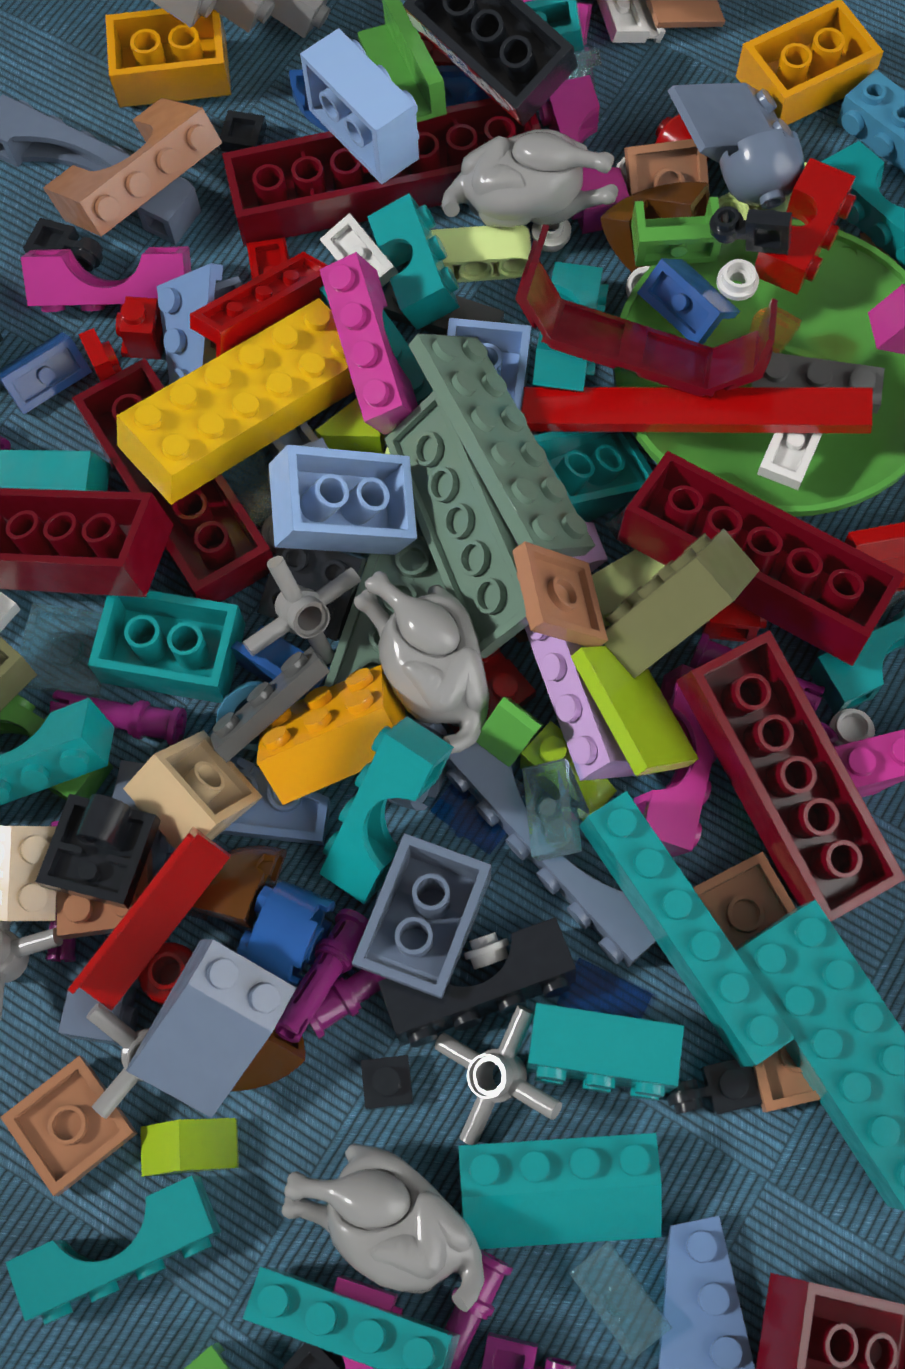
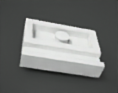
(629, 21)

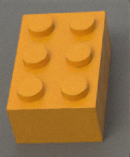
(164, 58)
(810, 60)
(327, 734)

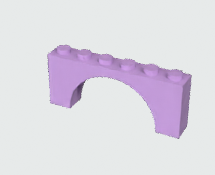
(582, 724)

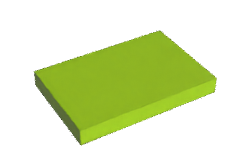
(634, 713)

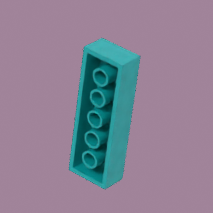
(842, 1038)

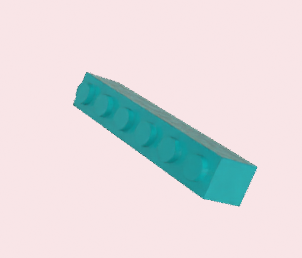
(686, 931)

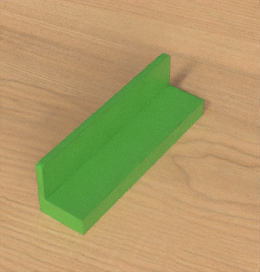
(406, 59)

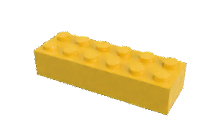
(236, 403)

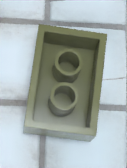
(678, 601)

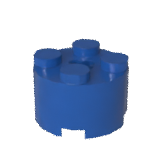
(286, 930)

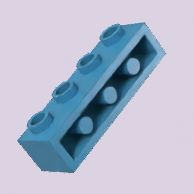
(877, 117)

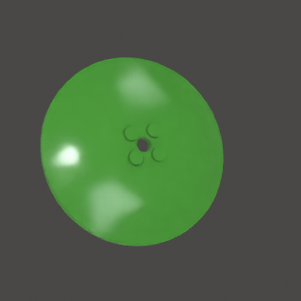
(832, 328)

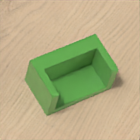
(674, 237)

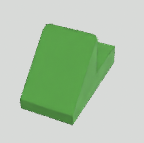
(508, 731)

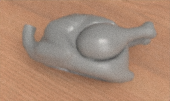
(528, 180)
(430, 657)
(390, 1224)

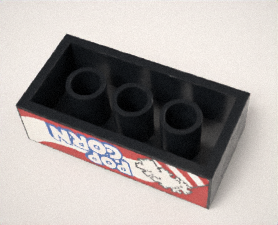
(499, 48)

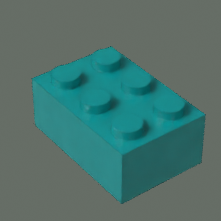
(168, 645)
(604, 1051)

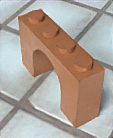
(175, 140)

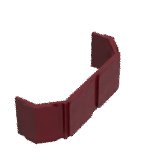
(637, 347)

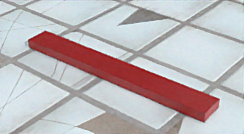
(678, 411)

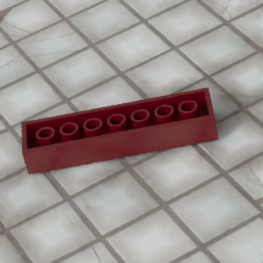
(317, 181)

